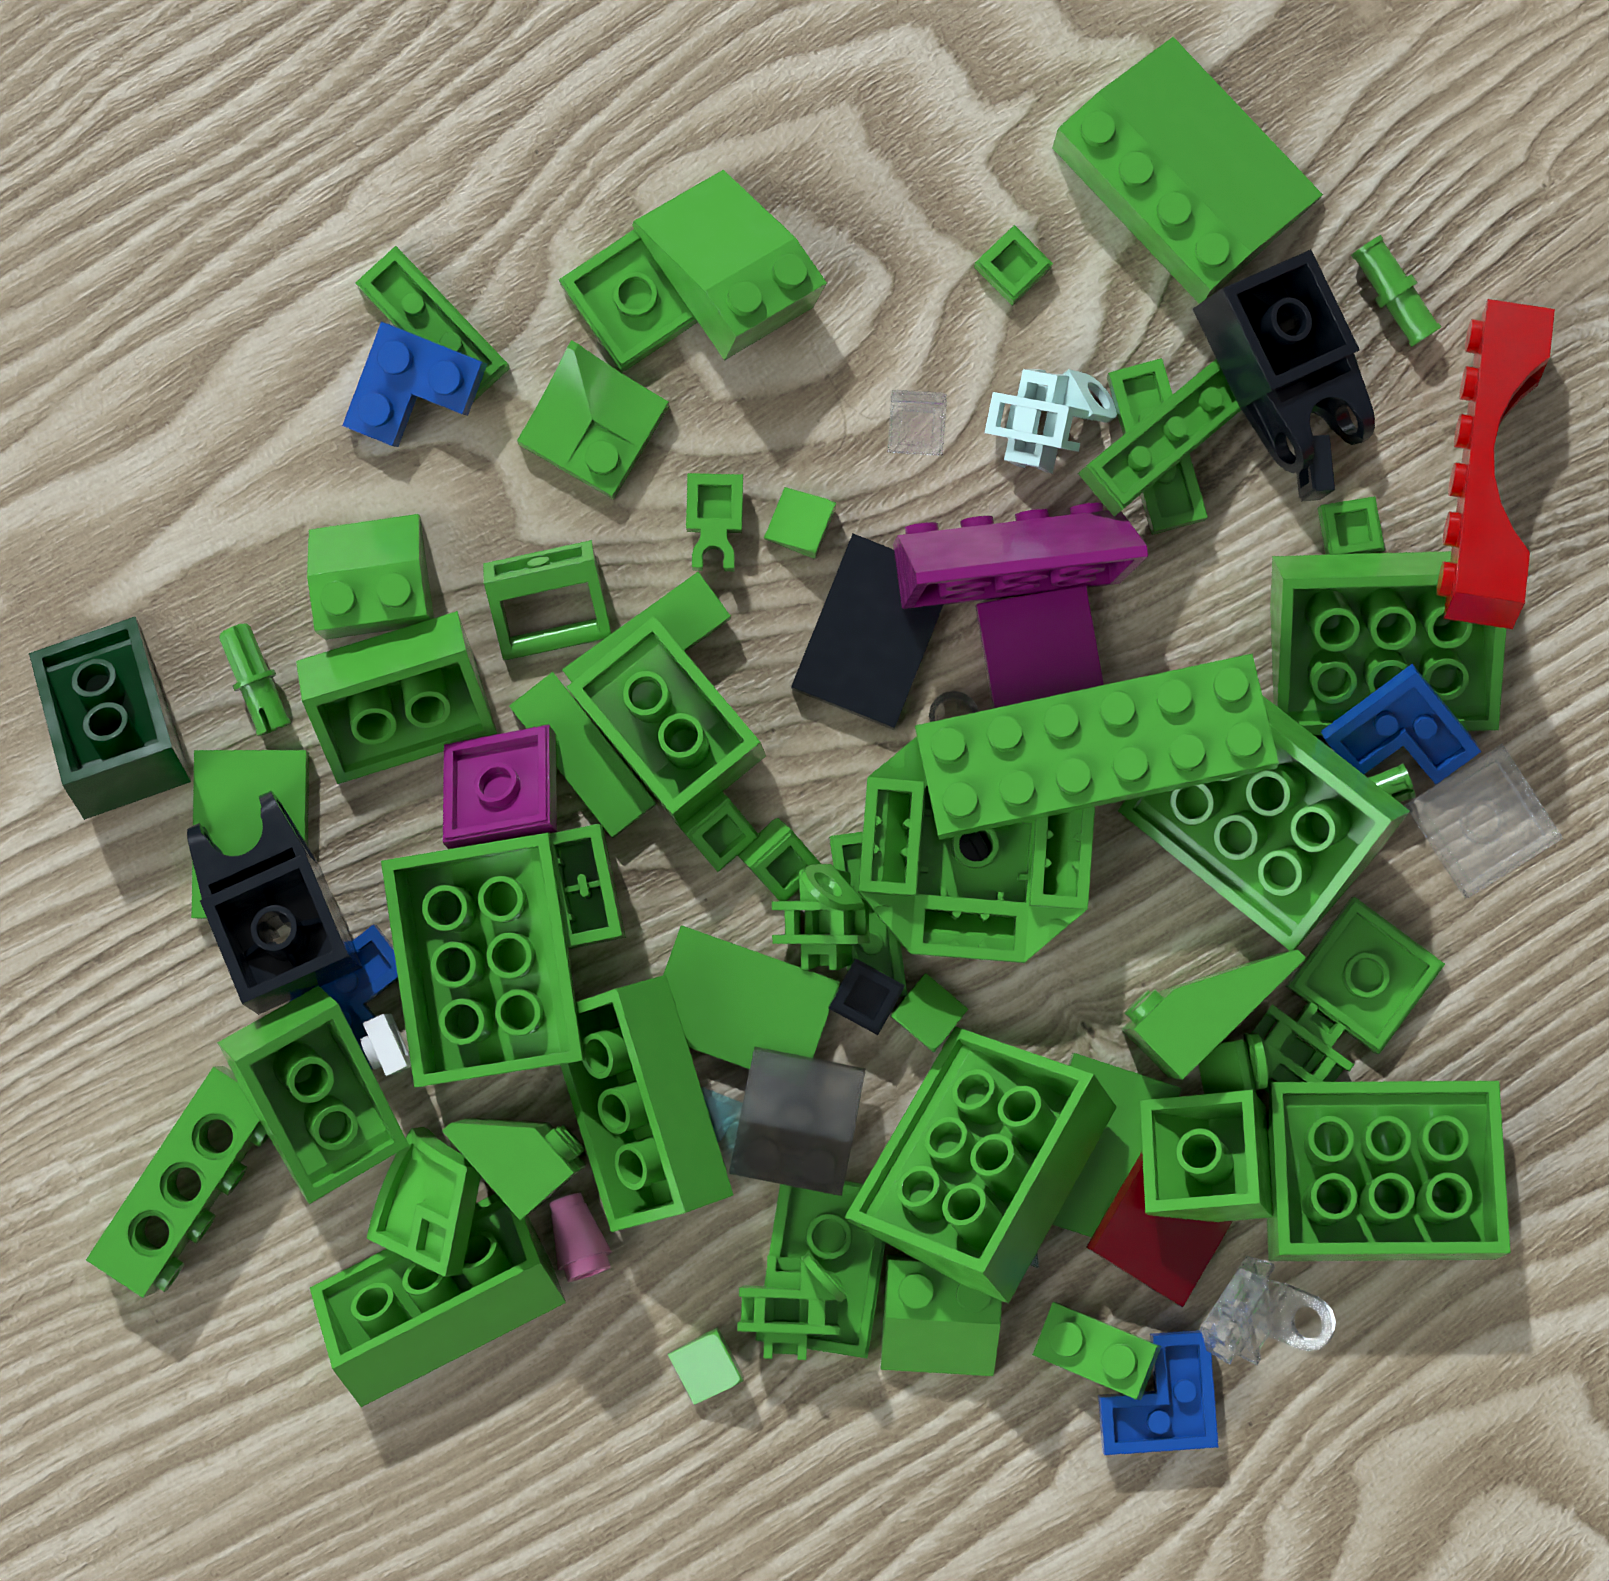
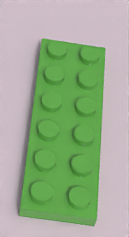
(1096, 746)

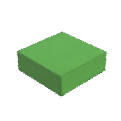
(1013, 265)
(1351, 527)

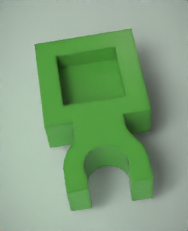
(715, 511)

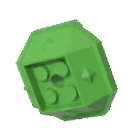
(962, 907)

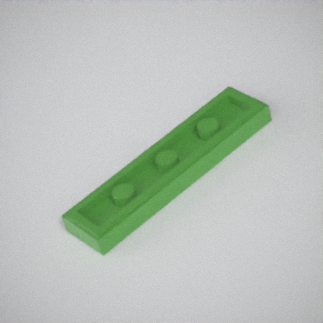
(1161, 439)

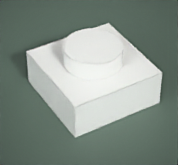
(385, 1045)

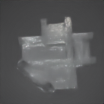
(1260, 1308)

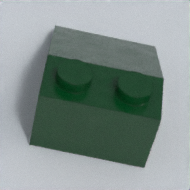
(108, 719)

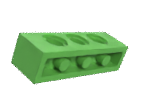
(123, 1247)

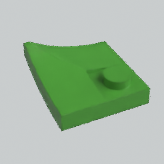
(592, 421)
(427, 1204)

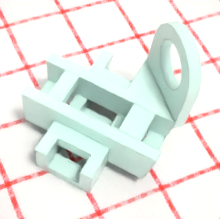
(1063, 398)

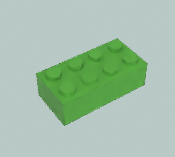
(643, 1108)

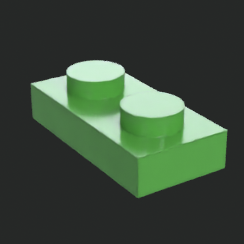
(1097, 1350)

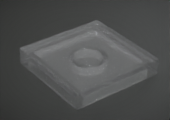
(1483, 821)

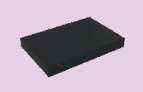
(864, 640)

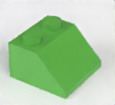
(368, 577)
(1206, 1157)
(936, 1322)

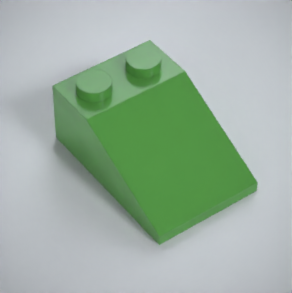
(730, 262)
(667, 720)
(1192, 1018)
(314, 1093)

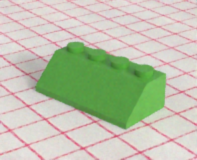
(400, 1321)

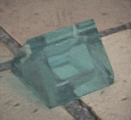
(721, 1109)

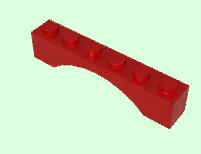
(1488, 559)

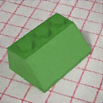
(395, 697)
(519, 1158)

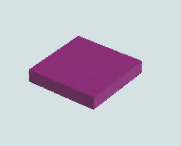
(1039, 645)
(499, 787)

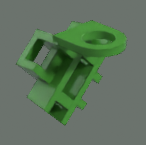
(827, 905)
(1289, 1058)
(787, 1300)

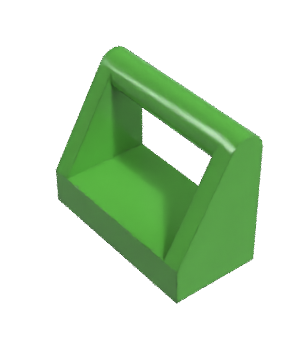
(540, 573)

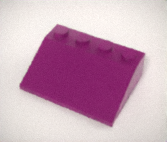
(1015, 556)

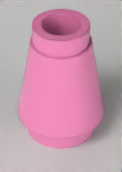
(577, 1238)

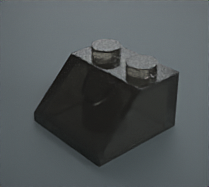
(797, 1121)

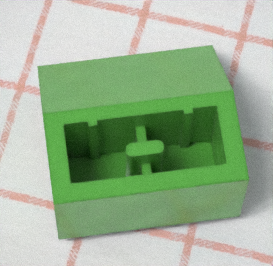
(586, 887)

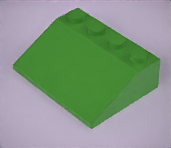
(1184, 169)
(1362, 619)
(1279, 837)
(482, 960)
(983, 1161)
(1387, 1171)

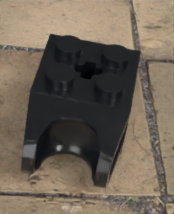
(1288, 358)
(259, 893)

